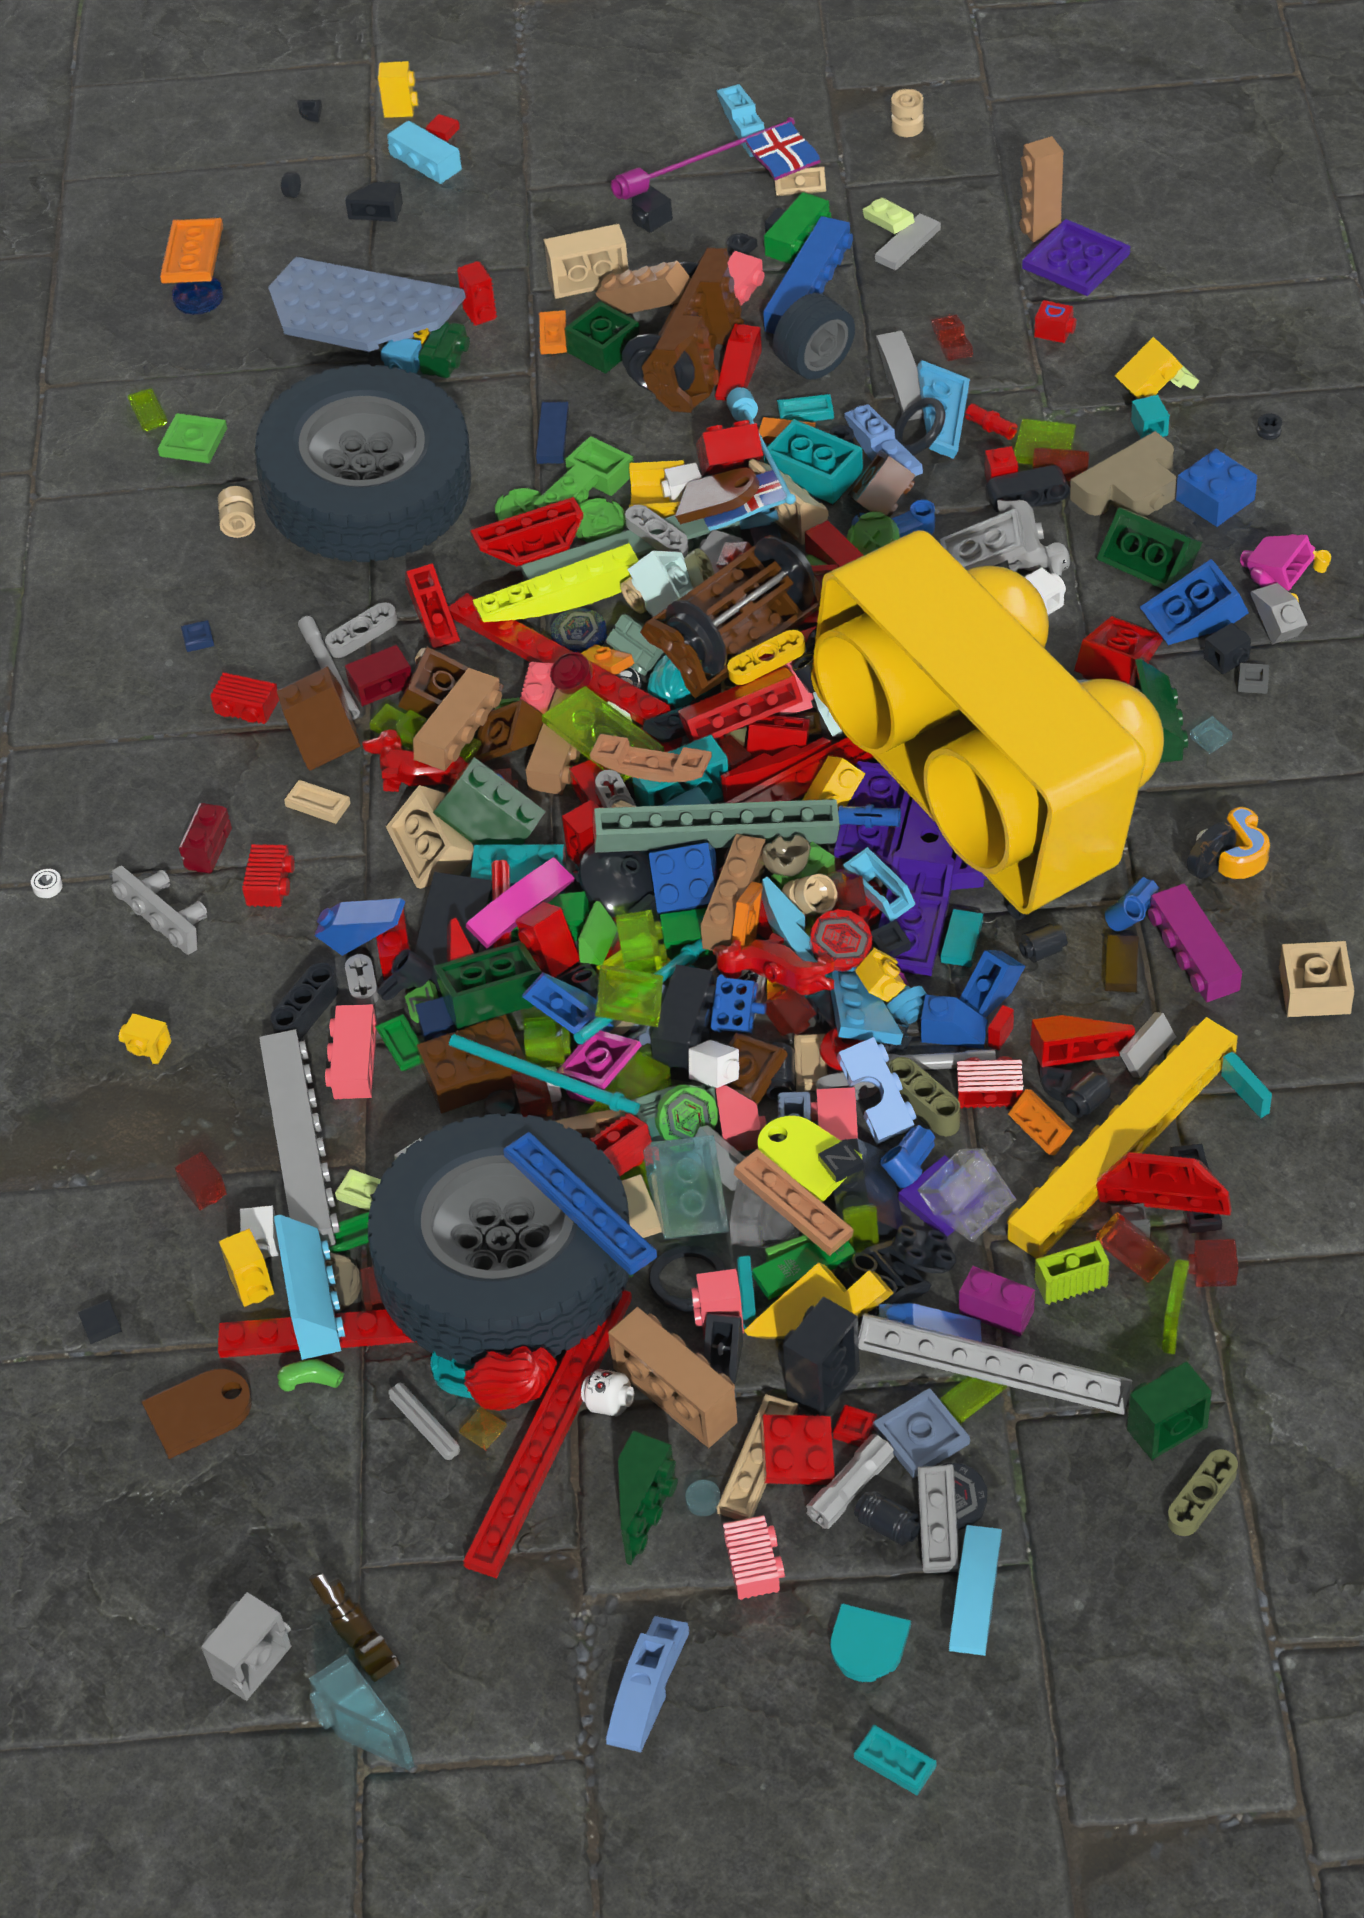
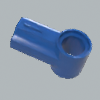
(918, 518)
(1132, 905)
(905, 1160)

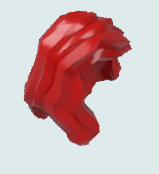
(510, 1380)

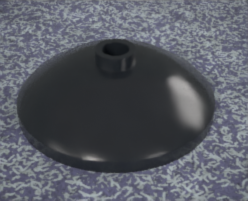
(609, 881)

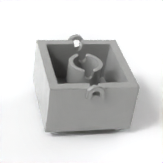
(246, 1645)

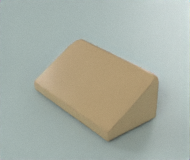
(807, 181)

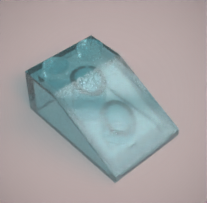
(686, 1186)
(357, 1713)

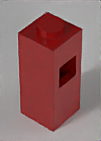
(830, 545)

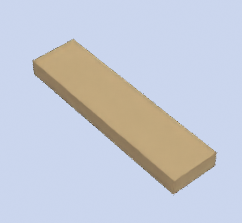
(747, 1478)

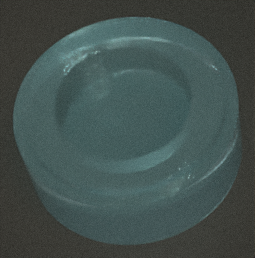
(702, 1497)

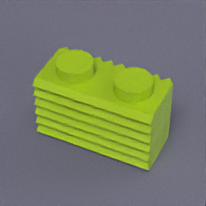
(1072, 1272)

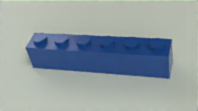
(811, 268)

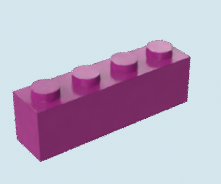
(1195, 943)

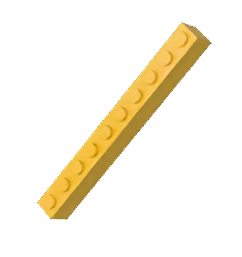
(1129, 1128)

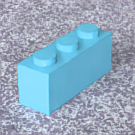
(424, 152)

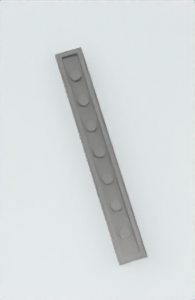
(994, 1364)

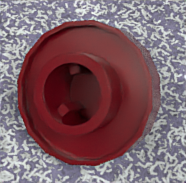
(571, 672)

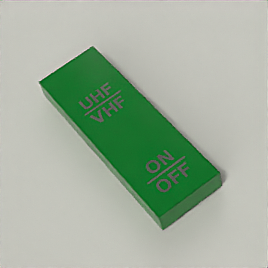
(784, 1271)

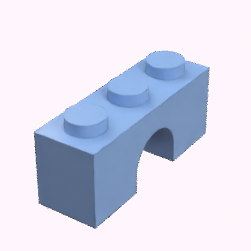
(868, 1064)

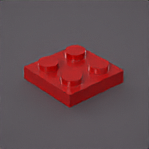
(797, 1449)

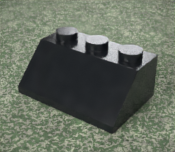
(872, 1187)

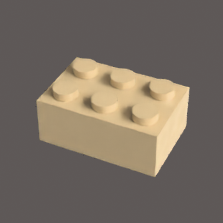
(584, 259)

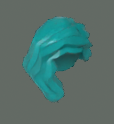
(668, 685)

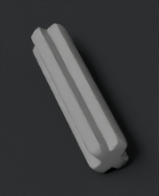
(424, 1421)

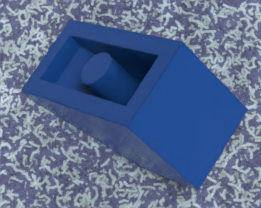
(991, 981)
(952, 1023)

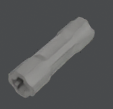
(834, 1498)

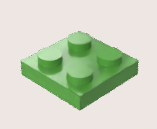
(192, 438)

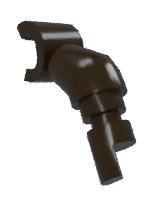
(355, 1628)

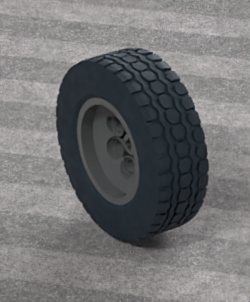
(363, 463)
(480, 1254)

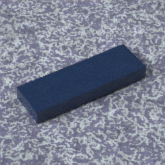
(552, 432)

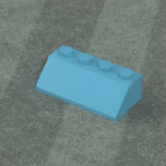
(308, 1287)

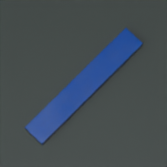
(580, 1203)

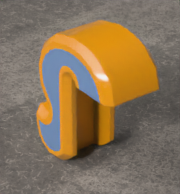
(1251, 846)

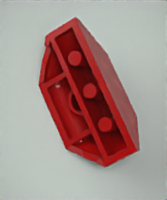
(531, 534)
(1164, 1184)

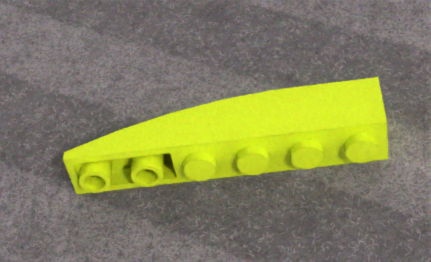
(560, 589)

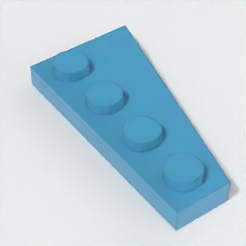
(952, 392)

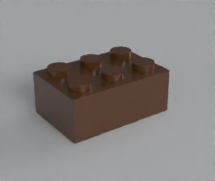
(462, 1077)

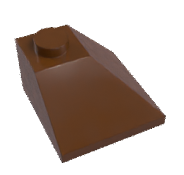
(508, 730)

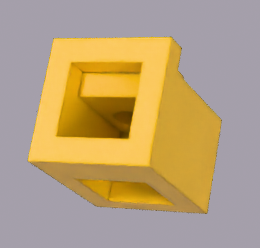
(880, 975)
(145, 1037)

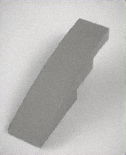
(900, 370)

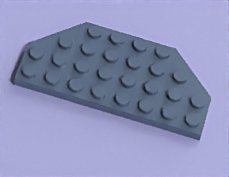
(357, 305)

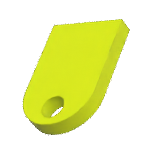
(800, 1152)

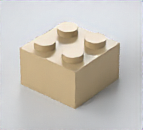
(1316, 979)

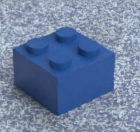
(1216, 487)
(684, 877)

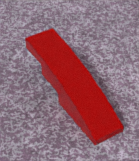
(765, 767)

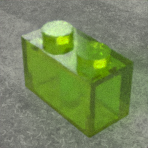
(639, 941)
(546, 1041)

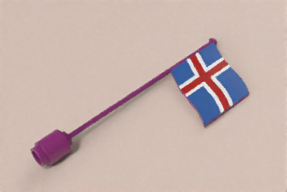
(776, 147)

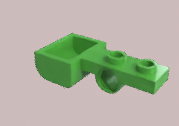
(589, 467)

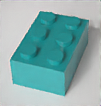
(816, 460)
(658, 793)
(521, 859)

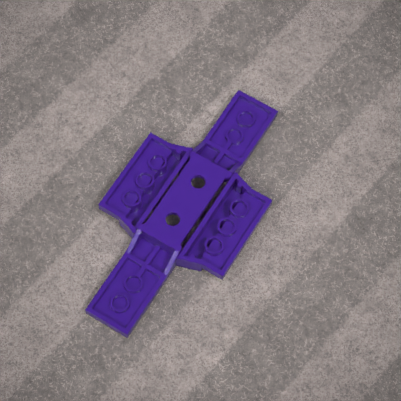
(921, 865)

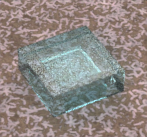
(1211, 734)

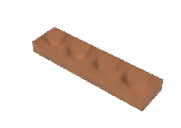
(793, 1202)

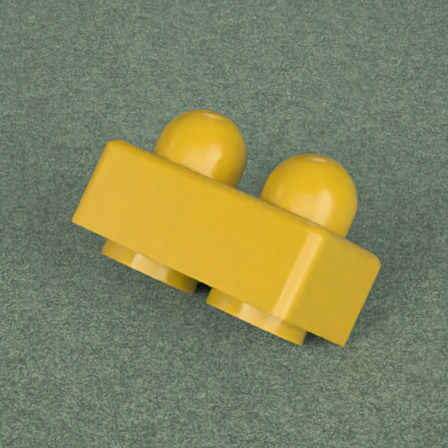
(978, 720)

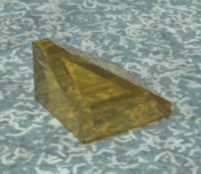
(483, 1428)

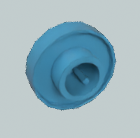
(759, 519)
(908, 1004)

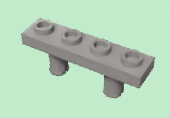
(143, 900)

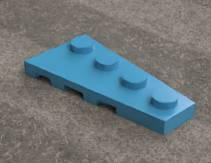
(859, 1012)

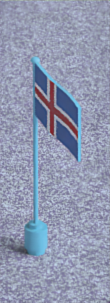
(772, 486)

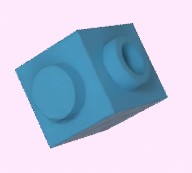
(402, 354)

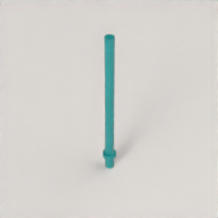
(687, 955)
(615, 1101)

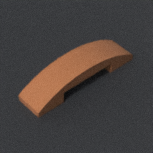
(648, 764)

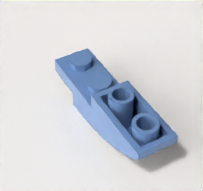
(876, 434)
(644, 1683)

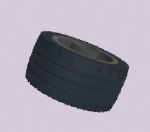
(814, 336)

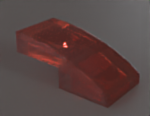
(952, 337)

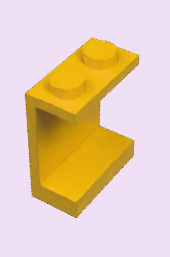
(647, 488)

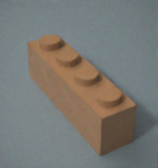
(1041, 188)
(644, 287)
(457, 719)
(551, 758)
(739, 870)

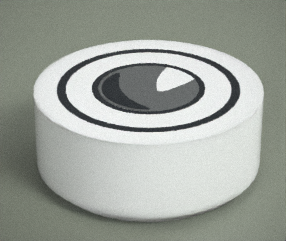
(46, 883)

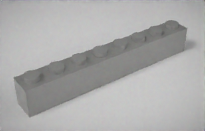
(296, 1133)

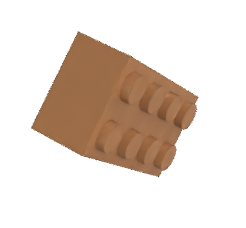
(673, 1376)

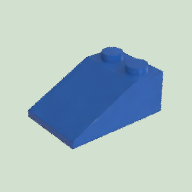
(1195, 605)

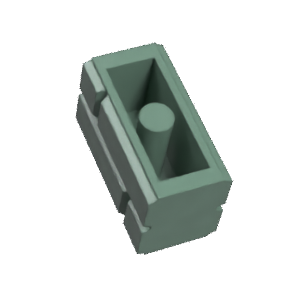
(628, 639)

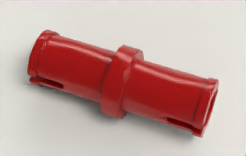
(991, 421)

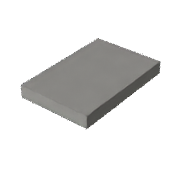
(988, 541)

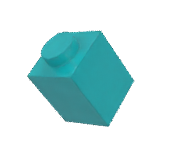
(1150, 416)

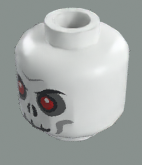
(607, 1392)

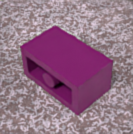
(996, 1301)

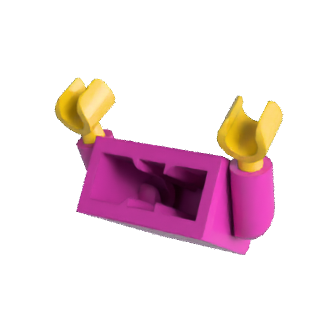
(1283, 560)

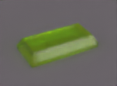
(147, 409)
(864, 1222)
(970, 1396)

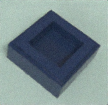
(197, 636)

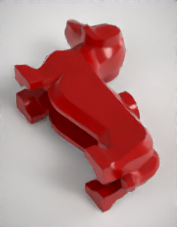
(400, 767)
(775, 963)

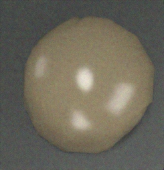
(786, 857)

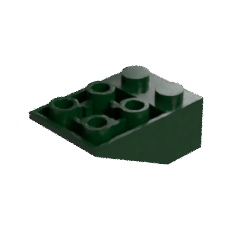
(644, 1484)

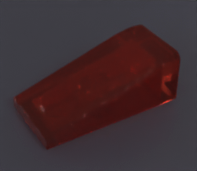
(1132, 1247)

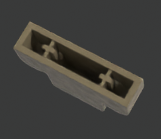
(1131, 479)

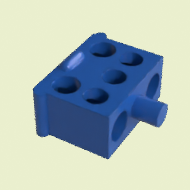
(727, 1002)

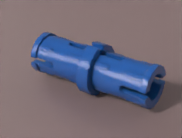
(889, 817)

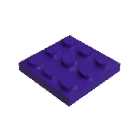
(1076, 257)

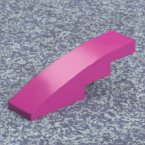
(523, 896)

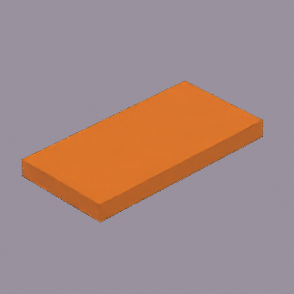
(191, 250)

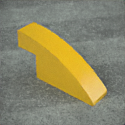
(819, 1281)

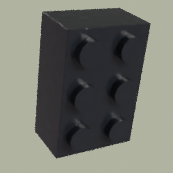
(684, 1019)
(821, 1356)

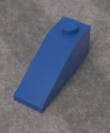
(357, 922)
(563, 1003)
(933, 1319)

